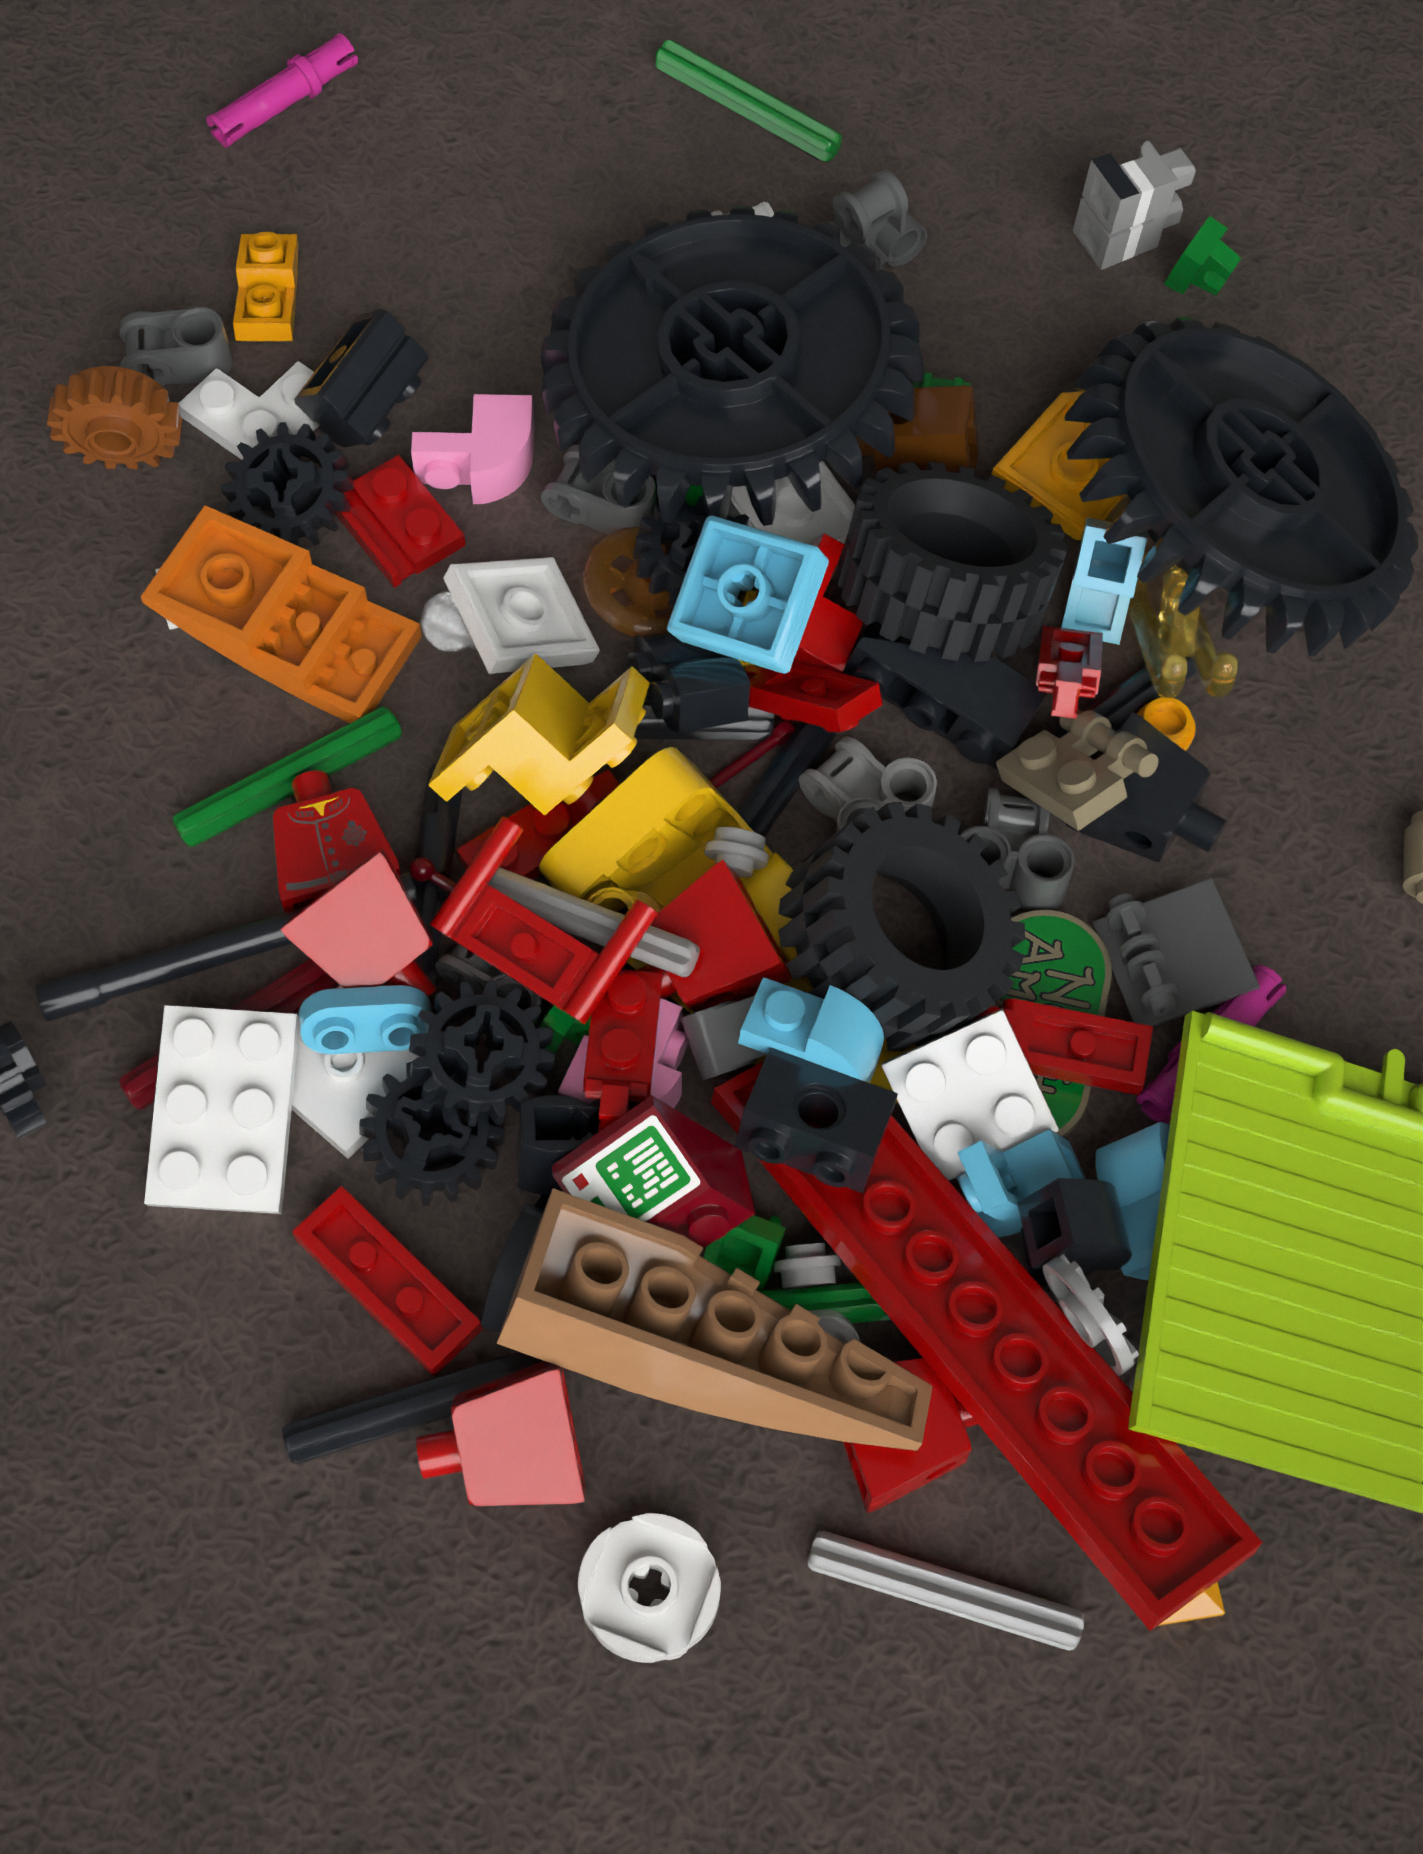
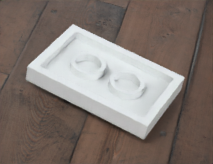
(222, 1110)

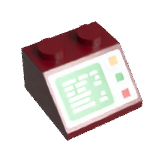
(662, 1172)

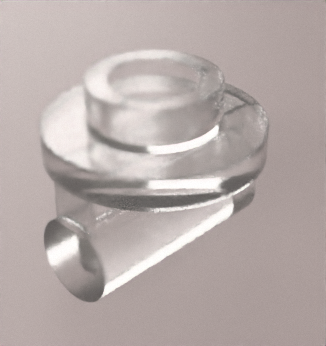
(444, 624)

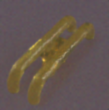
(1173, 637)

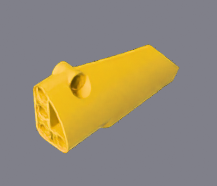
(651, 847)

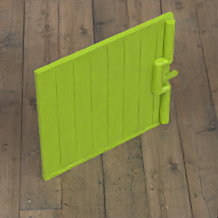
(1289, 1264)

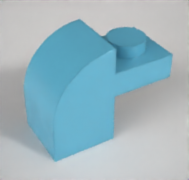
(1103, 581)
(826, 1031)
(1000, 1180)

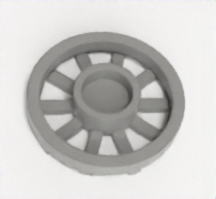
(1088, 1315)

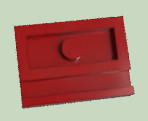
(399, 521)

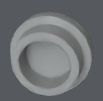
(739, 849)
(807, 1266)

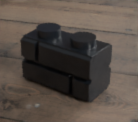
(363, 380)

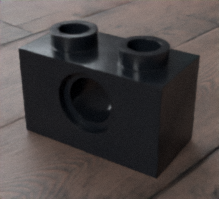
(801, 1091)

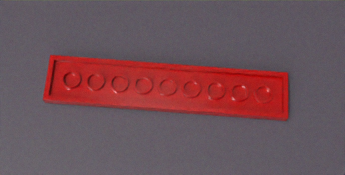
(1021, 1372)

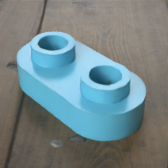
(361, 1019)

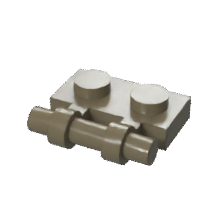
(1066, 779)

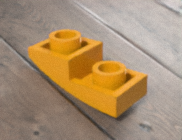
(266, 287)

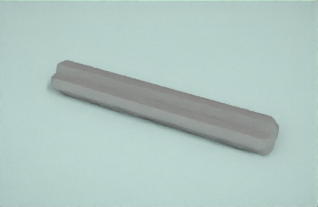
(596, 922)
(946, 1590)

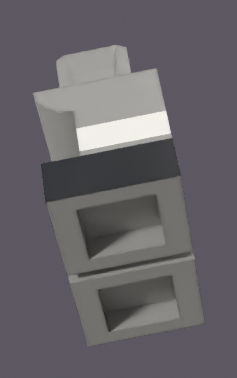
(1130, 203)

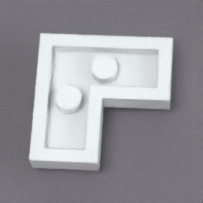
(234, 413)

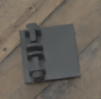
(1174, 953)

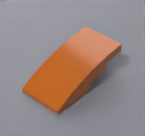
(281, 615)

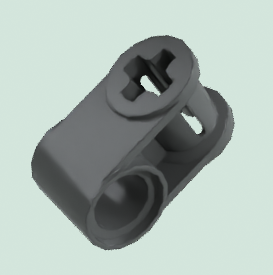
(176, 344)
(595, 502)
(715, 1037)

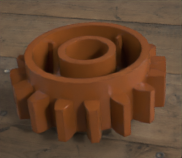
(115, 417)

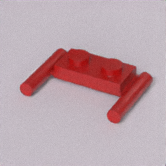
(528, 945)

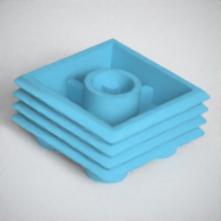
(736, 559)

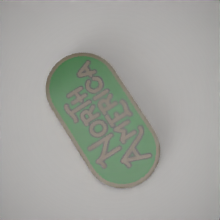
(1064, 969)

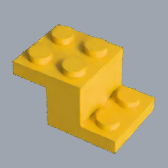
(542, 736)

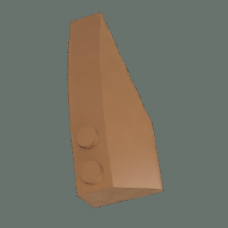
(674, 1327)

